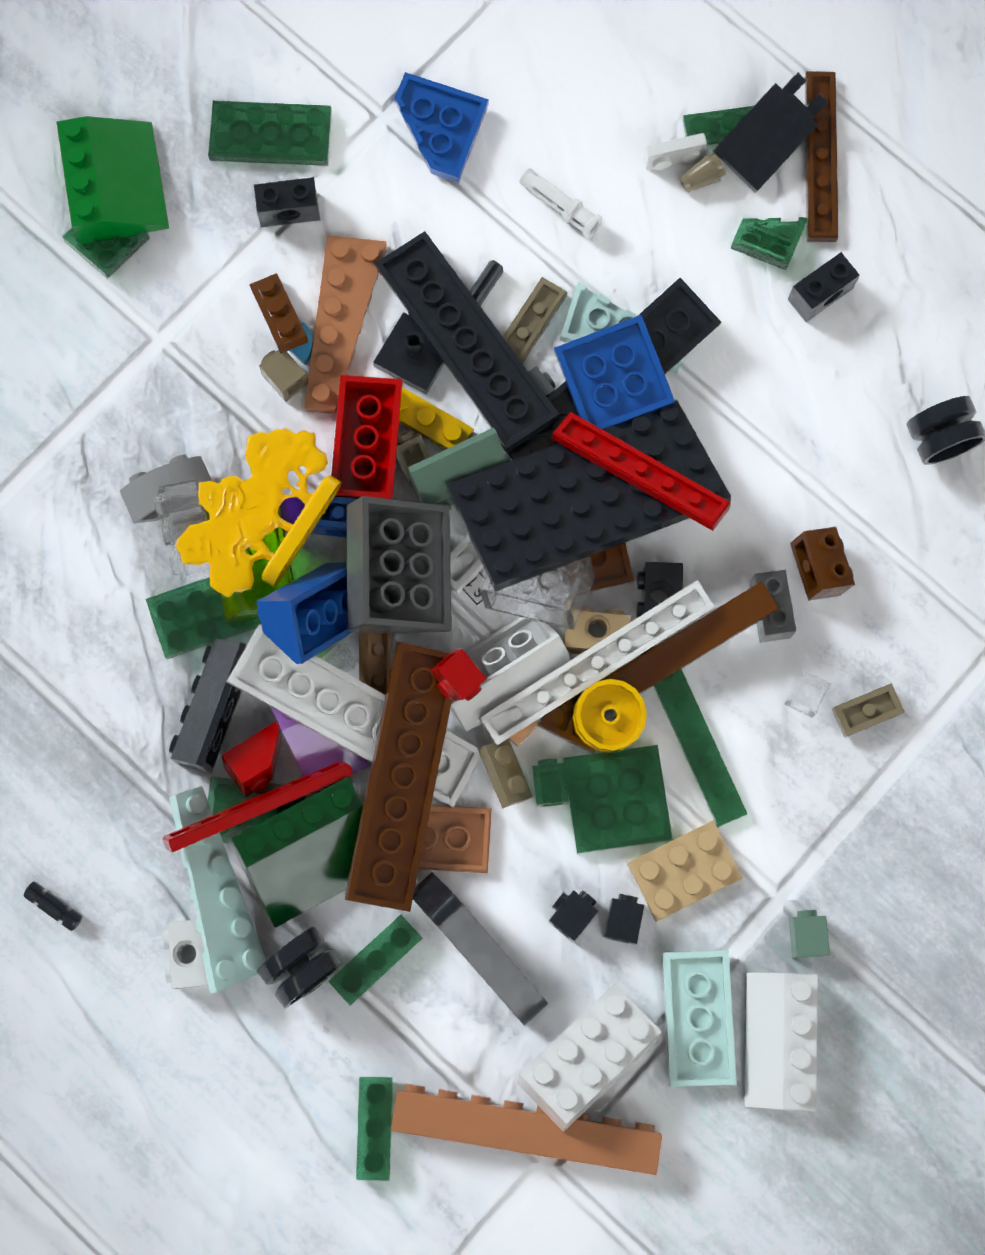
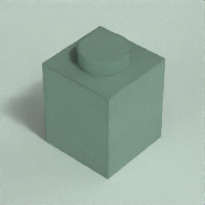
(809, 935)

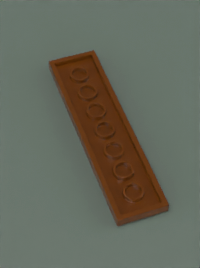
(400, 782)

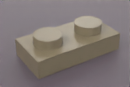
(868, 710)
(505, 773)

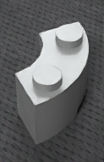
(144, 486)

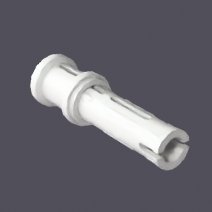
(570, 209)

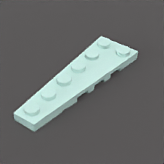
(222, 914)

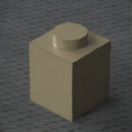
(283, 374)

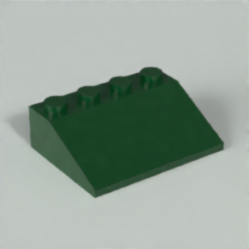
(302, 852)

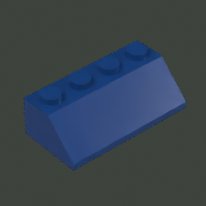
(307, 612)

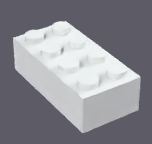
(588, 1057)

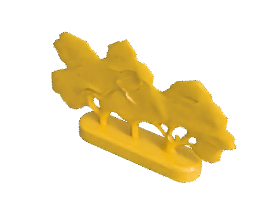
(249, 508)

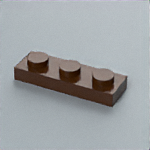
(278, 313)

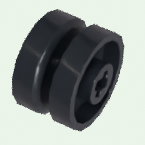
(946, 430)
(302, 971)

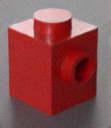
(458, 676)

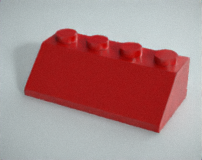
(366, 436)

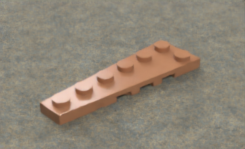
(342, 306)

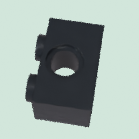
(287, 202)
(823, 287)
(658, 576)

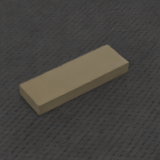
(534, 317)

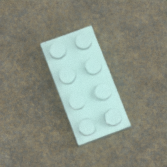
(699, 1018)

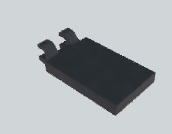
(769, 133)

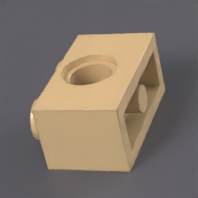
(580, 640)

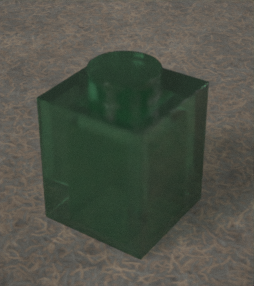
(550, 783)

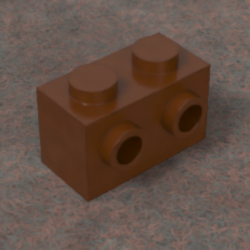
(822, 563)

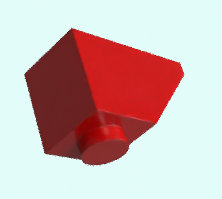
(254, 760)

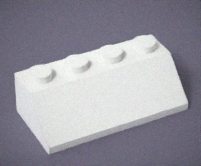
(511, 663)
(781, 1041)

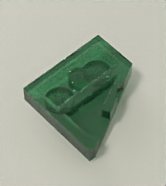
(769, 239)

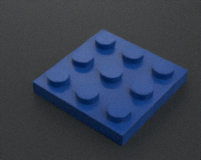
(614, 374)

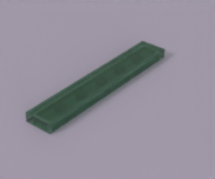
(699, 749)

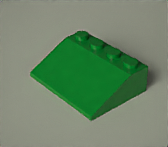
(111, 177)

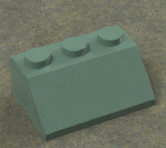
(469, 457)

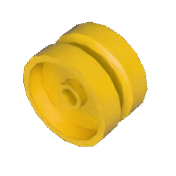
(595, 729)

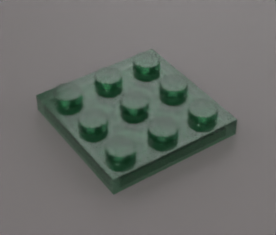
(617, 799)

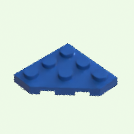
(441, 122)

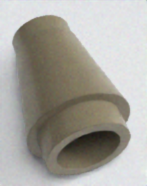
(703, 173)

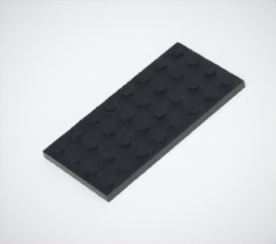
(566, 508)

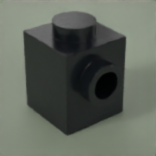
(573, 913)

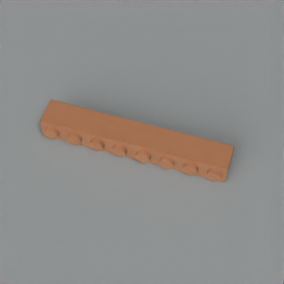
(525, 1131)

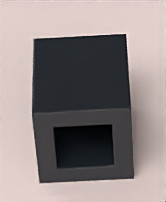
(624, 919)

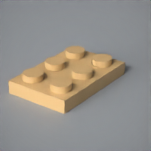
(684, 870)

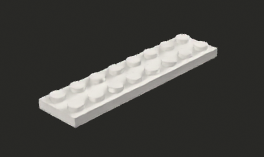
(337, 707)

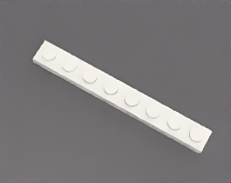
(597, 662)

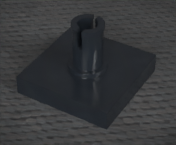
(409, 356)

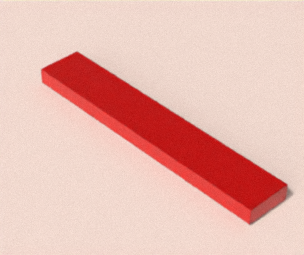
(642, 471)
(256, 806)

